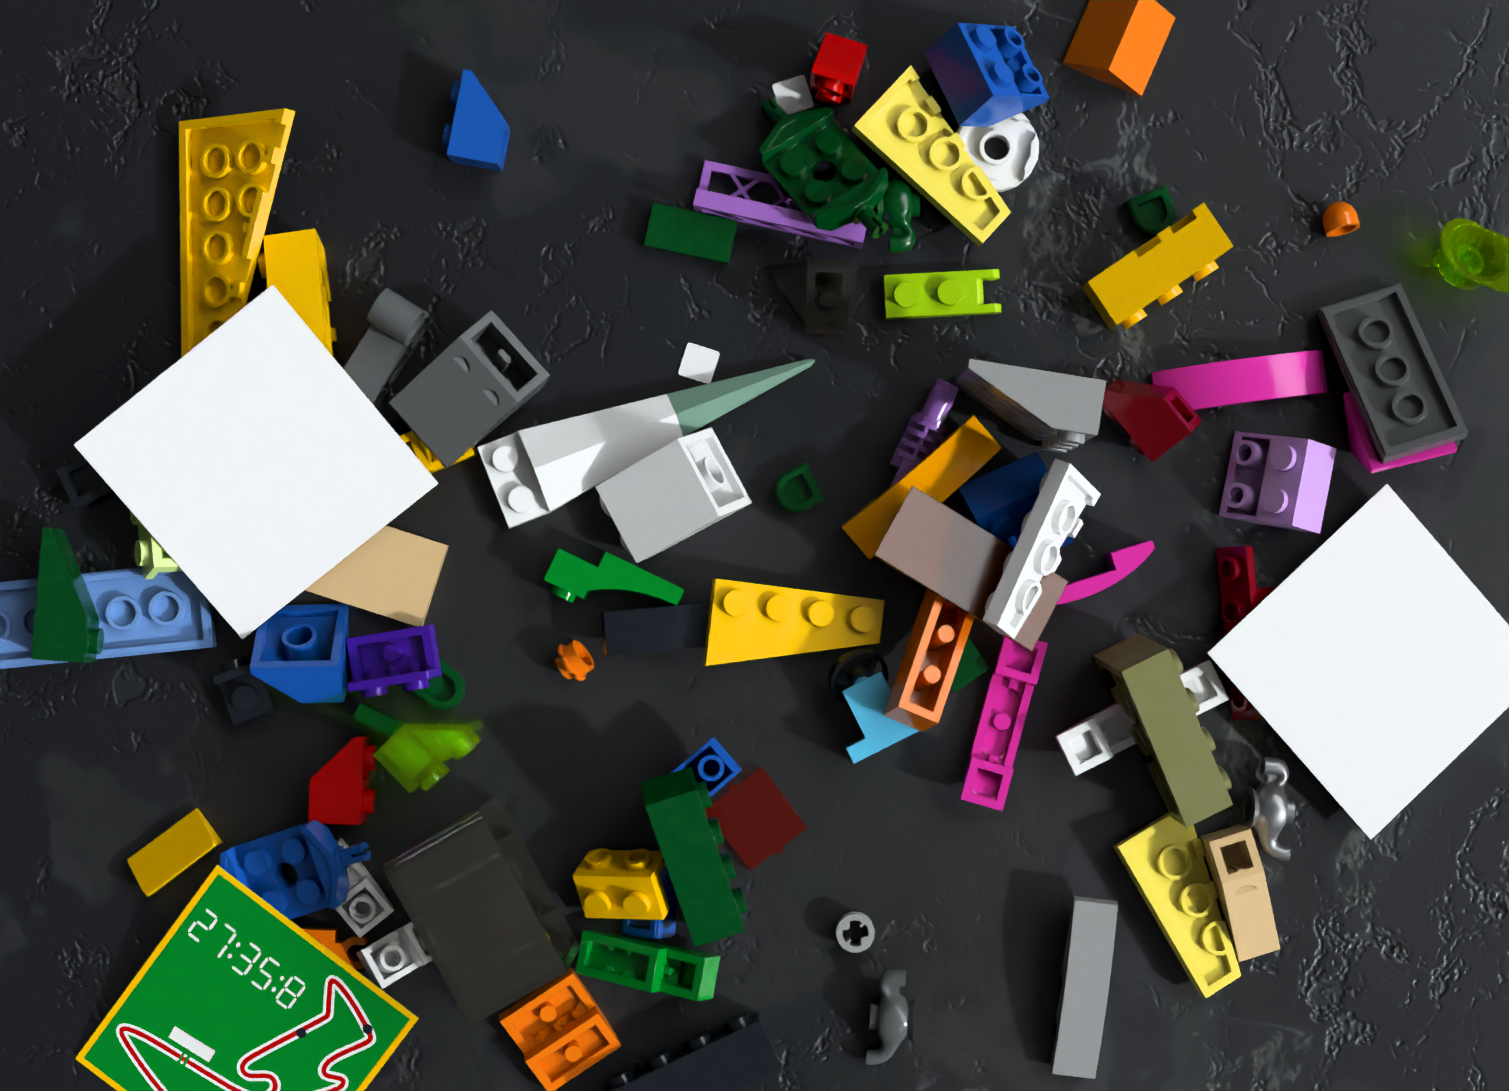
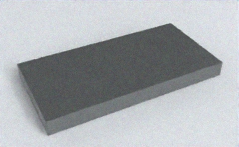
(1392, 373)

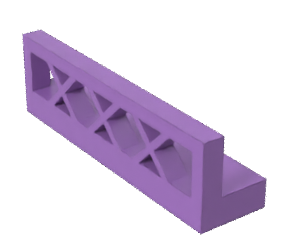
(764, 214)

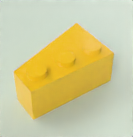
(1158, 268)

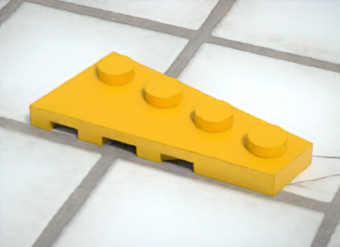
(777, 621)

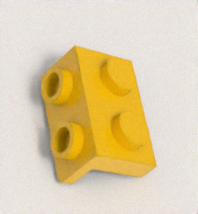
(622, 884)

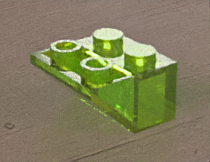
(423, 747)

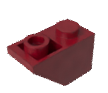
(1150, 414)

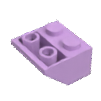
(1278, 481)

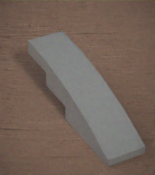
(1084, 987)

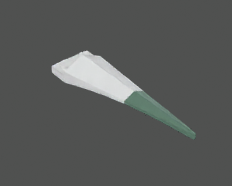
(568, 457)

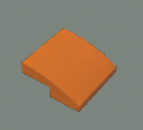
(560, 1030)

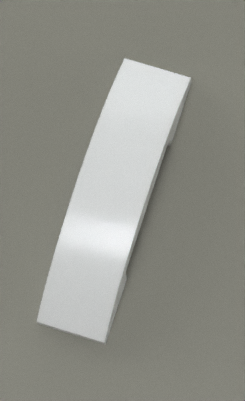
(1108, 731)

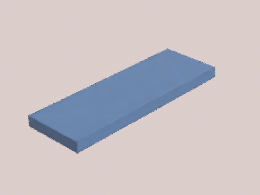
(133, 612)

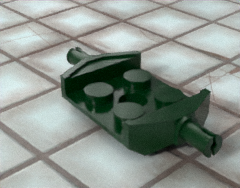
(815, 143)

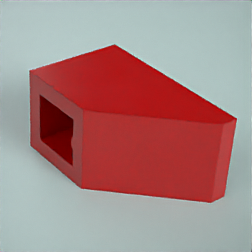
(837, 69)
(341, 787)

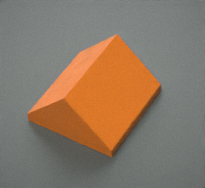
(1120, 42)

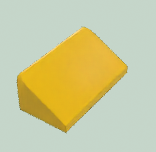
(173, 852)

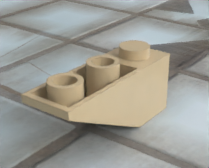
(1241, 890)

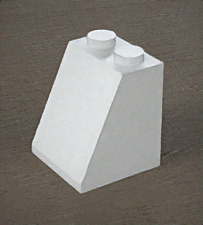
(672, 494)

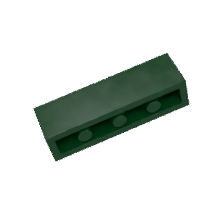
(693, 857)

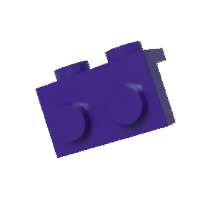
(393, 658)

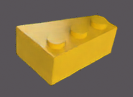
(299, 272)

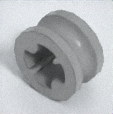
(865, 939)

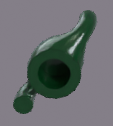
(896, 211)

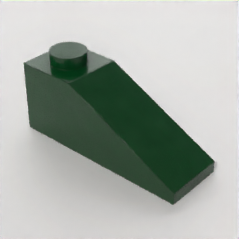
(64, 612)

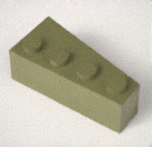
(1167, 728)

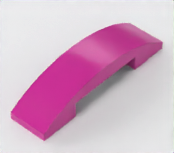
(1247, 379)
(1120, 565)
(1001, 724)

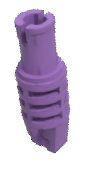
(924, 429)

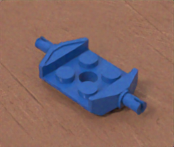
(314, 855)

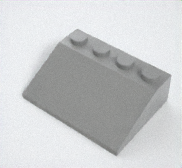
(1037, 403)

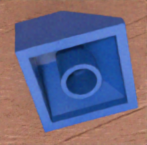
(305, 652)

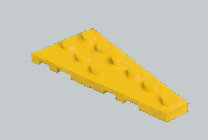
(225, 201)

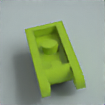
(938, 294)

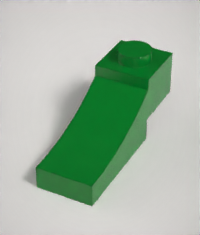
(577, 577)
(648, 965)

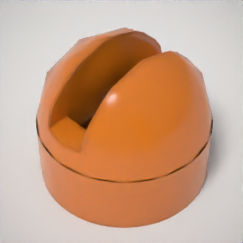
(1340, 219)

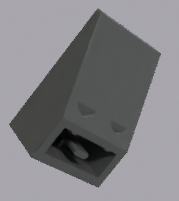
(469, 389)

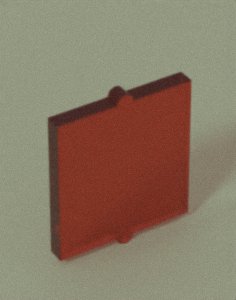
(756, 818)

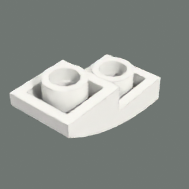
(365, 900)
(394, 955)

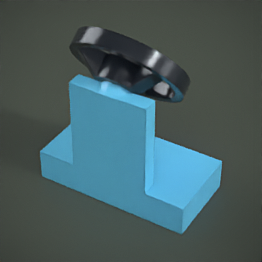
(867, 700)

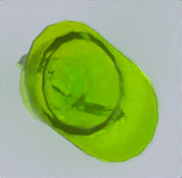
(1473, 256)

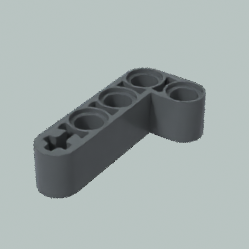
(387, 344)

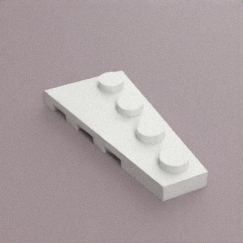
(1037, 552)

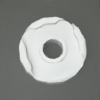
(1021, 155)

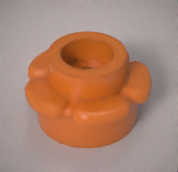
(574, 660)

